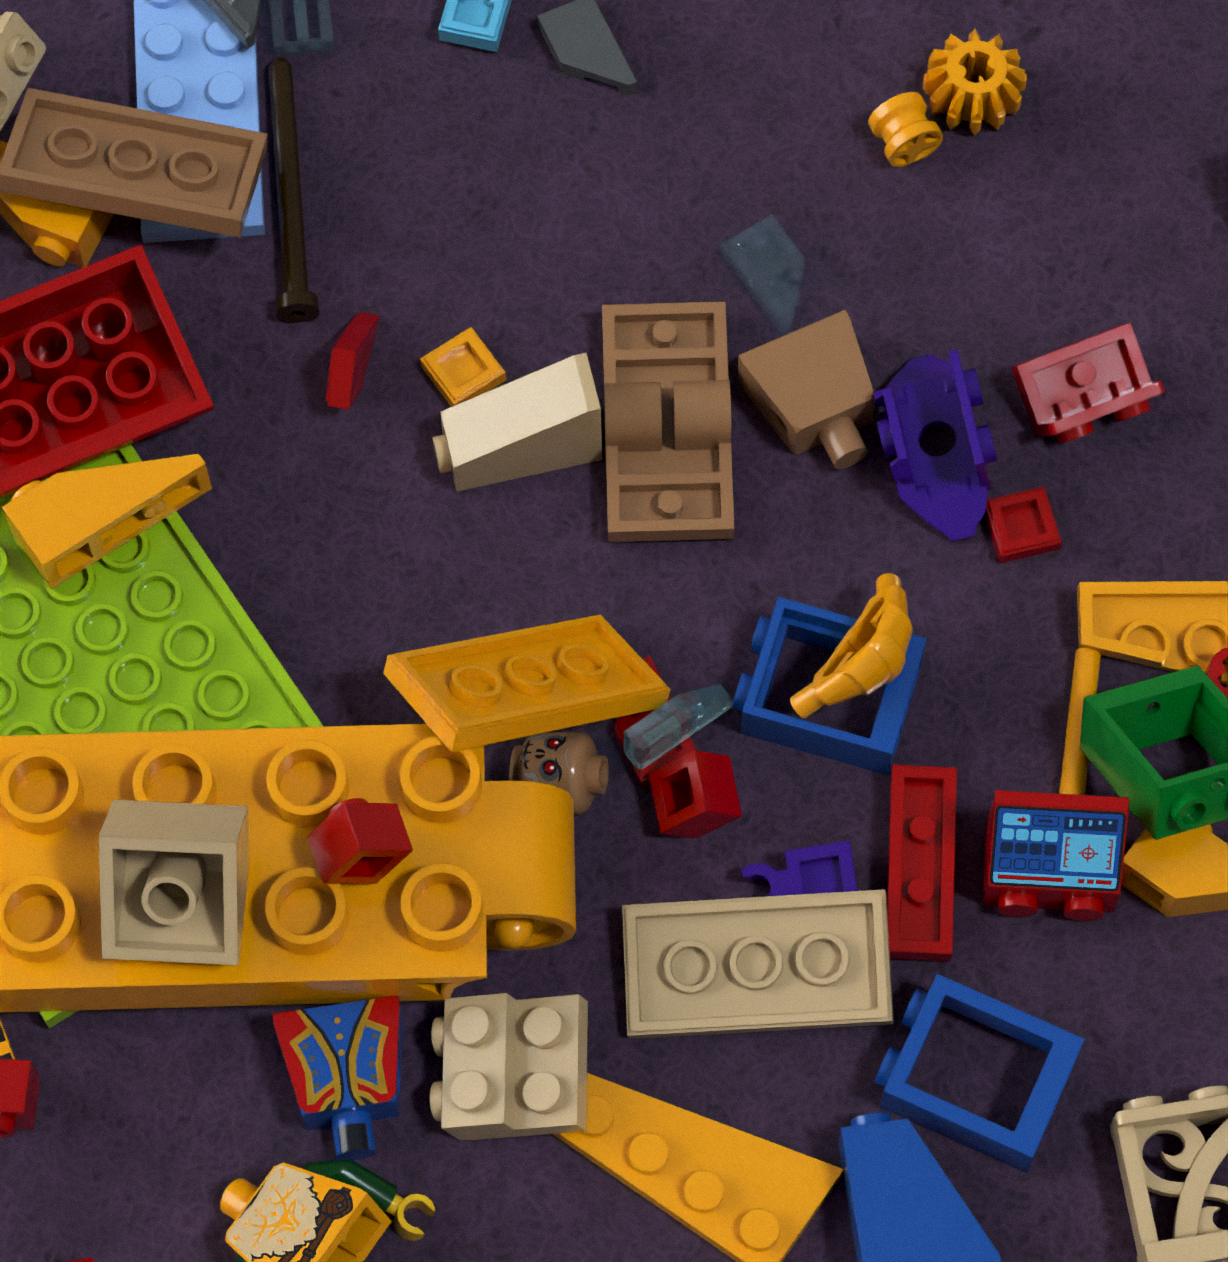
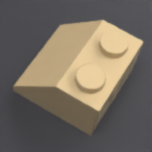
(173, 881)

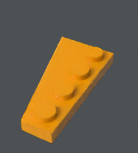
(1155, 622)
(708, 1176)

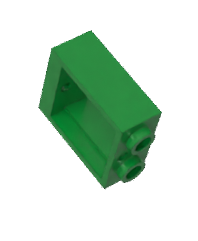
(1119, 725)

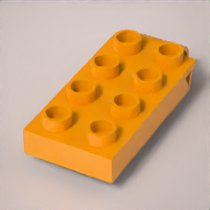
(482, 874)

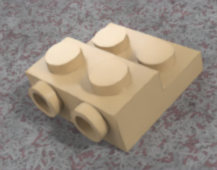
(511, 1066)

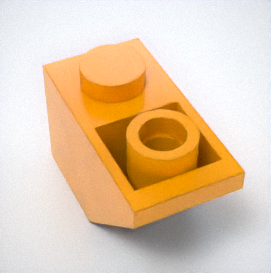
(1179, 872)

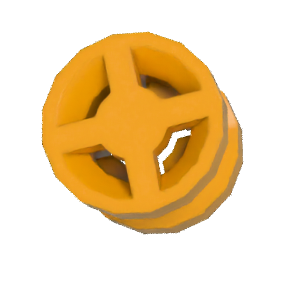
(905, 129)

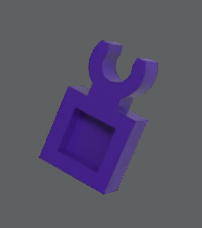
(809, 871)

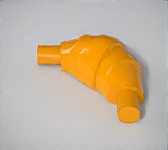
(868, 653)

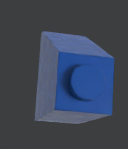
(903, 1199)

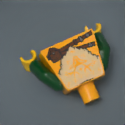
(316, 1213)

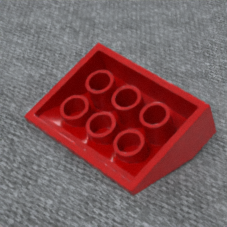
(90, 369)

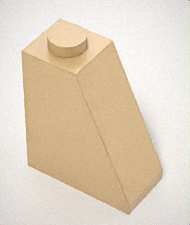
(523, 427)

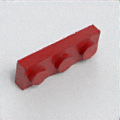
(921, 862)

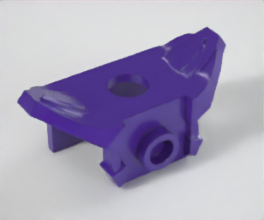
(946, 488)

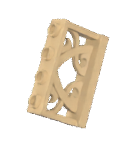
(1194, 1232)

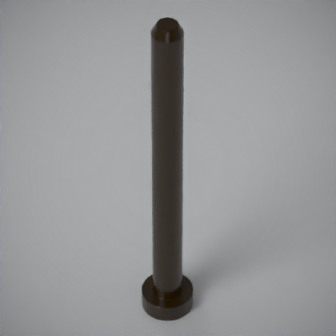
(296, 302)

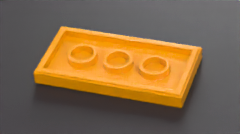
(525, 682)

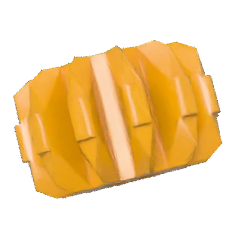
(997, 87)

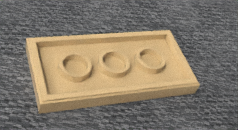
(757, 964)

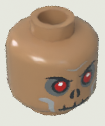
(565, 761)

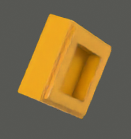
(463, 368)

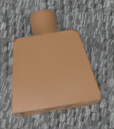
(813, 388)

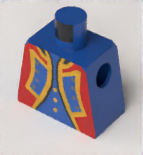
(345, 1068)

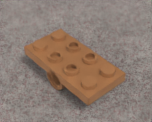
(667, 422)

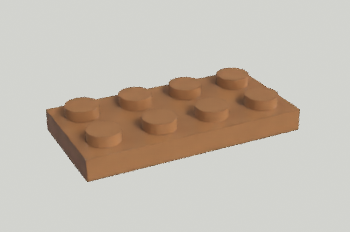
(132, 162)

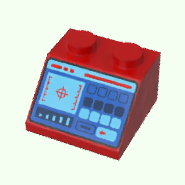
(1054, 853)

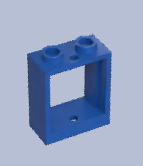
(823, 630)
(1010, 1147)

